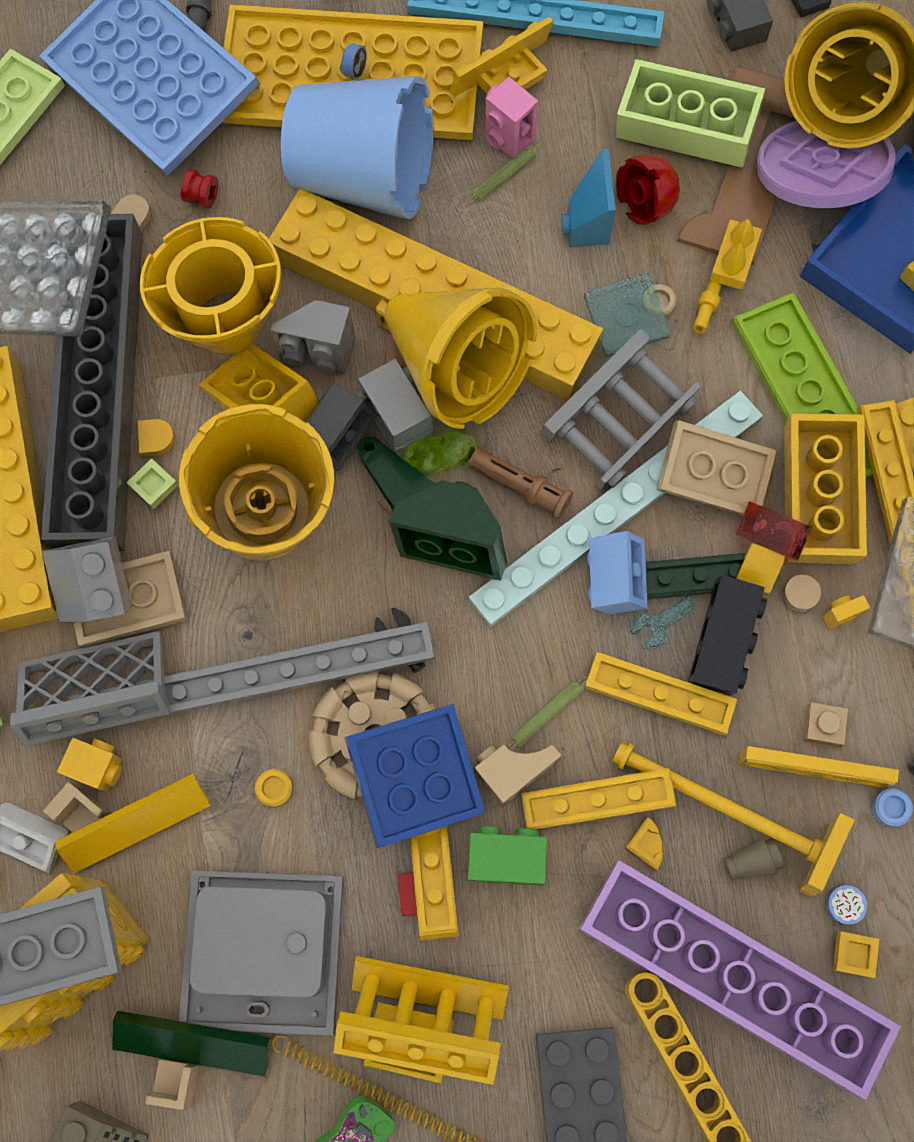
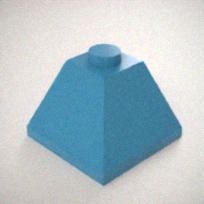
(591, 206)

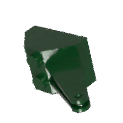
(435, 521)

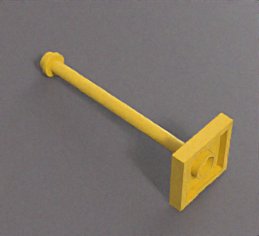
(820, 853)

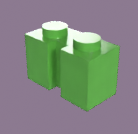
(507, 857)

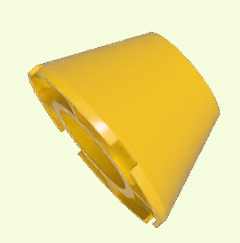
(207, 261)

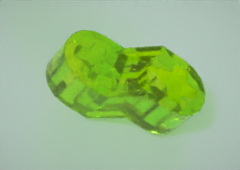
(455, 451)

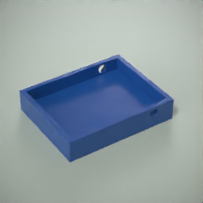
(867, 255)

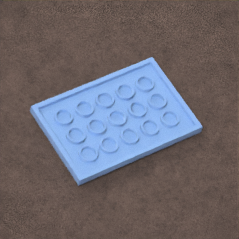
(150, 75)

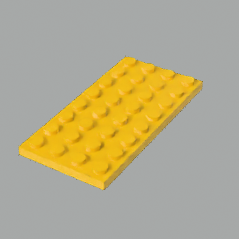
(308, 45)

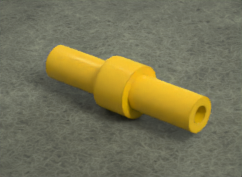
(707, 306)

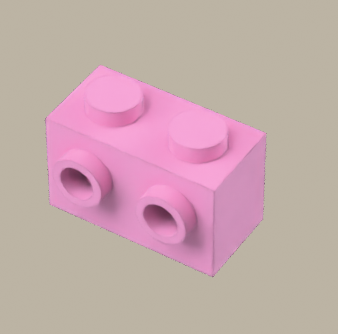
(510, 117)

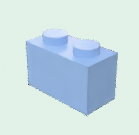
(617, 573)

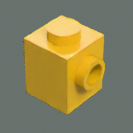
(91, 764)

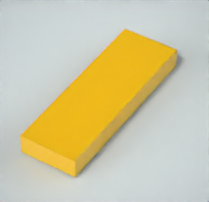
(434, 885)

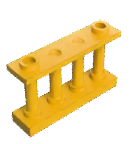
(416, 1046)

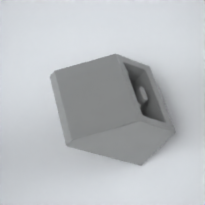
(316, 337)

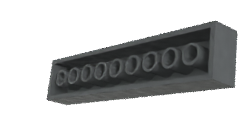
(95, 402)

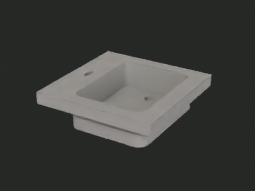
(262, 945)

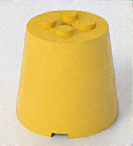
(251, 457)

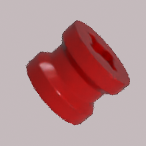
(199, 188)

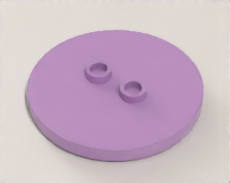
(818, 175)

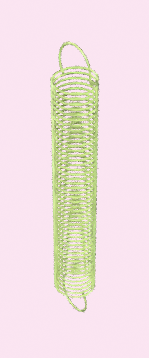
(508, 169)
(544, 717)

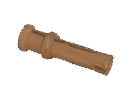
(534, 489)

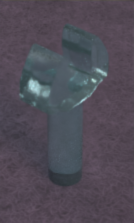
(660, 623)

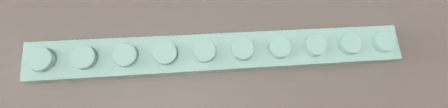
(600, 518)

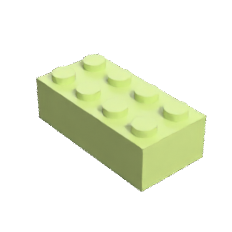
(689, 113)

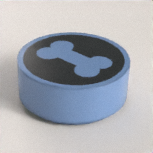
(354, 61)

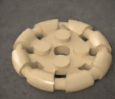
(358, 718)

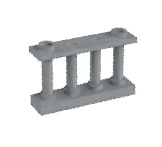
(610, 377)

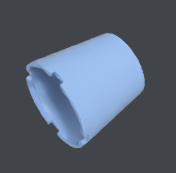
(360, 142)

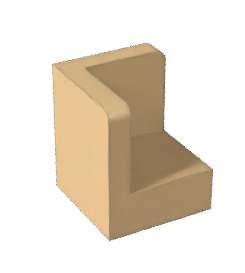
(74, 808)
(174, 1085)

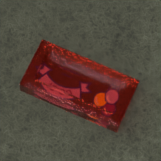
(773, 530)

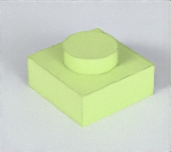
(152, 483)

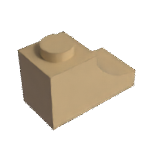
(510, 772)

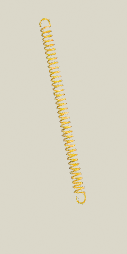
(373, 1087)

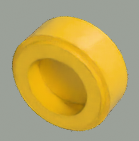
(274, 788)

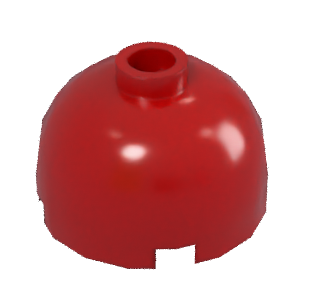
(648, 187)

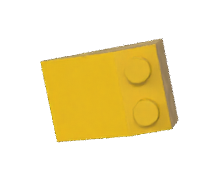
(260, 379)

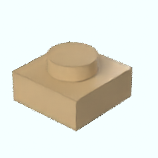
(826, 724)

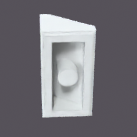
(29, 837)

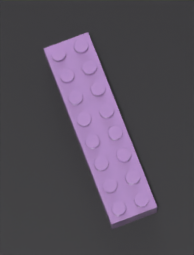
(740, 979)

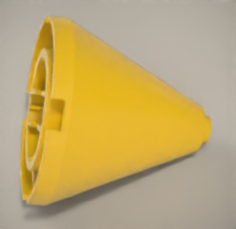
(852, 74)
(463, 349)

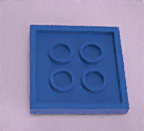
(414, 775)

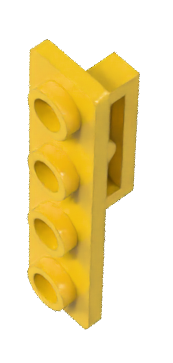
(508, 60)

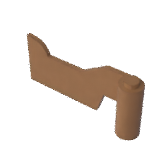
(741, 192)

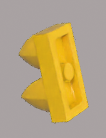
(736, 254)

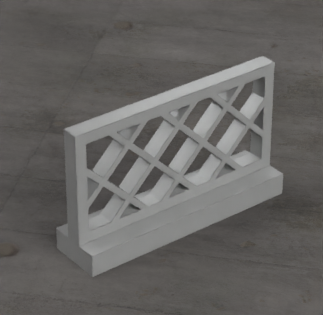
(91, 709)

